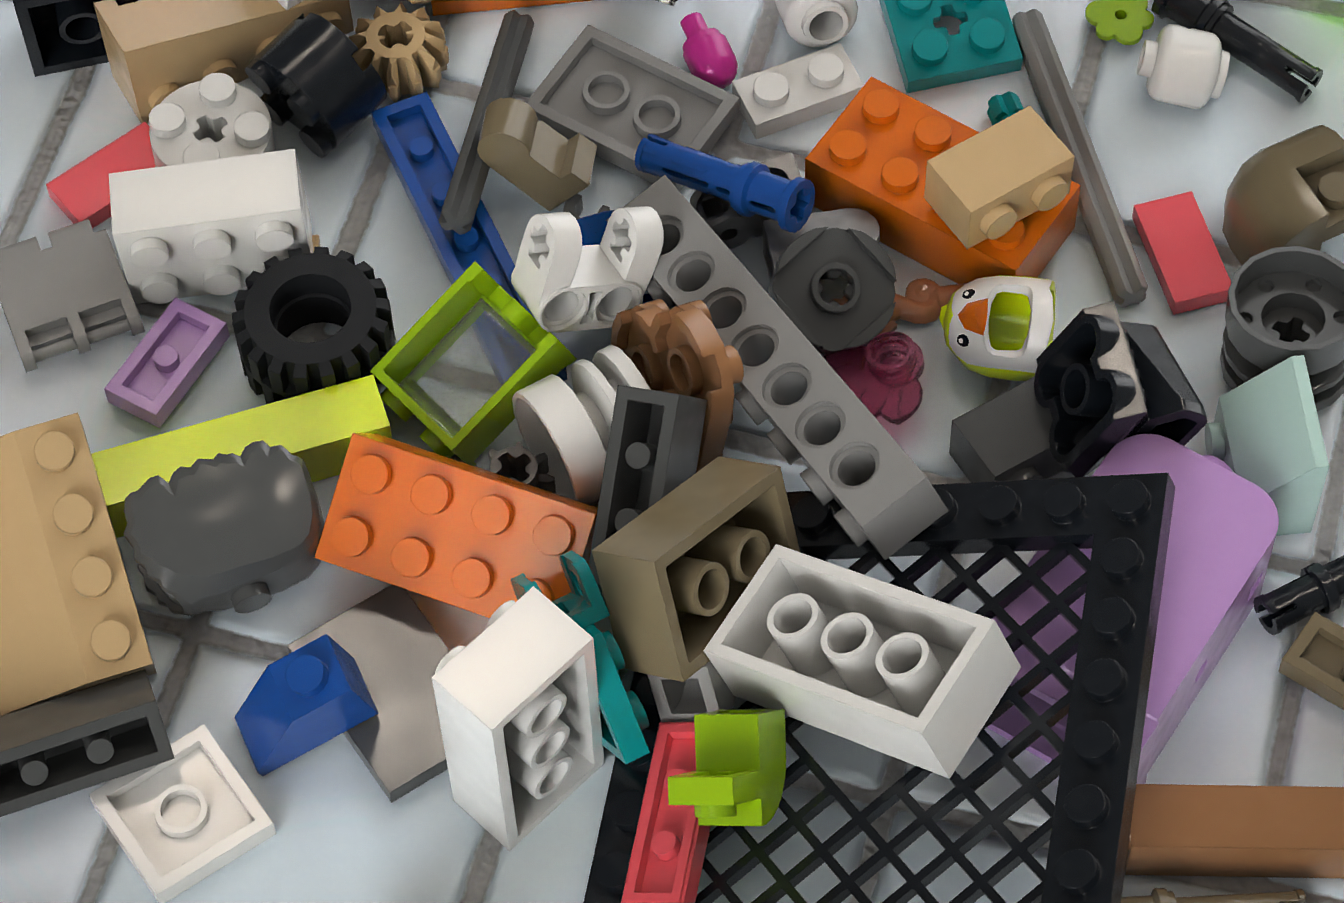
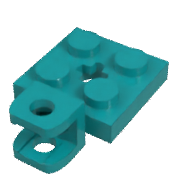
(933, 58)
(620, 710)

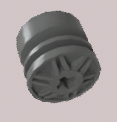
(1283, 308)

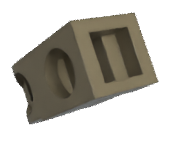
(534, 153)

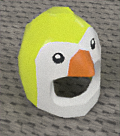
(1000, 325)

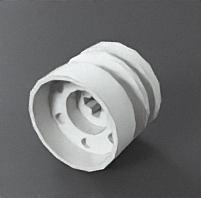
(576, 424)

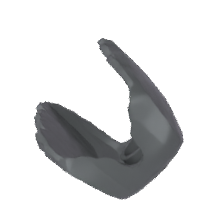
(226, 530)

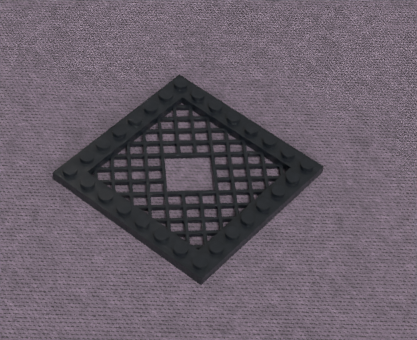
(1106, 702)

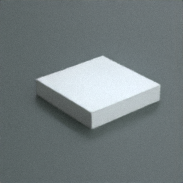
(183, 815)

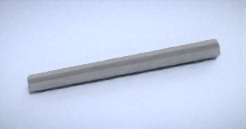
(1095, 197)

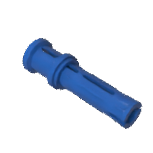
(747, 187)

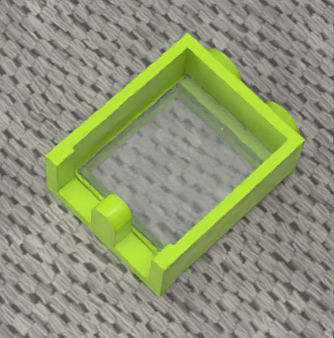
(466, 364)

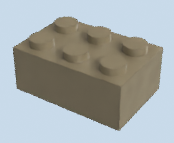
(688, 561)

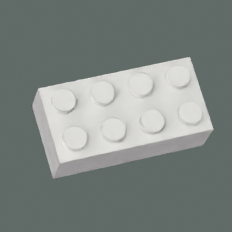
(864, 659)
(520, 716)

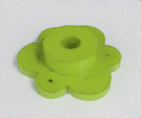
(1120, 19)

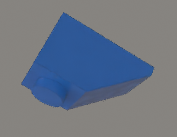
(303, 704)

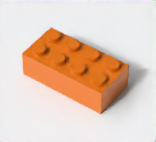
(878, 164)
(448, 526)

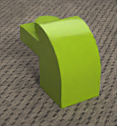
(737, 768)

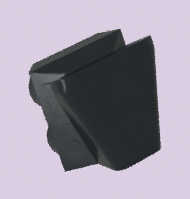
(1112, 384)

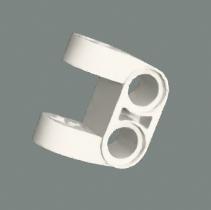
(589, 284)

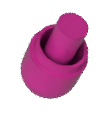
(708, 52)

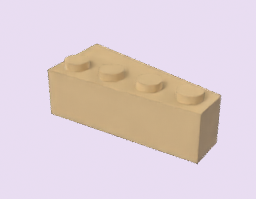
(179, 42)

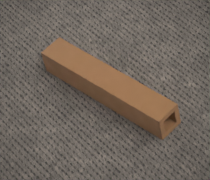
(1237, 831)

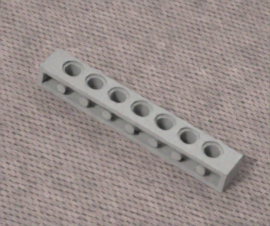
(792, 385)

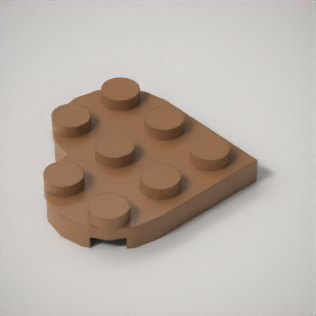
(684, 356)

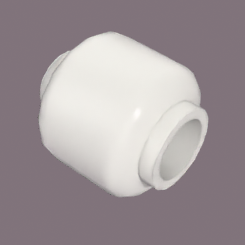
(817, 21)
(1184, 66)

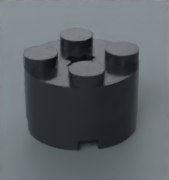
(316, 82)

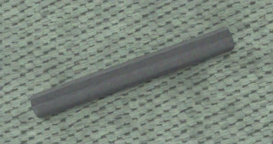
(498, 82)

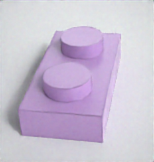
(167, 362)

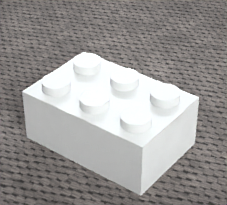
(207, 223)

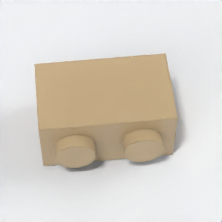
(999, 177)

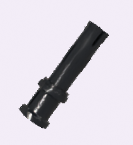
(1243, 42)

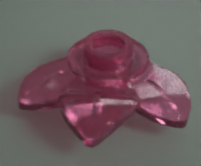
(884, 375)

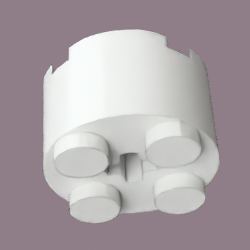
(209, 123)

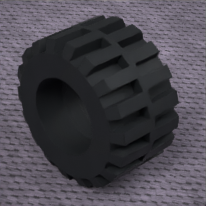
(307, 292)

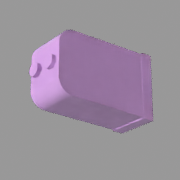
(1211, 575)

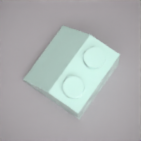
(1275, 440)

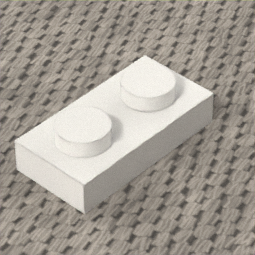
(797, 90)

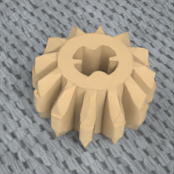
(403, 50)

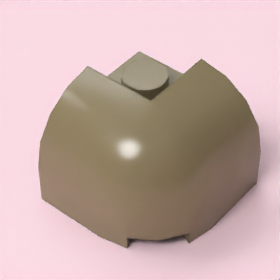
(1287, 195)

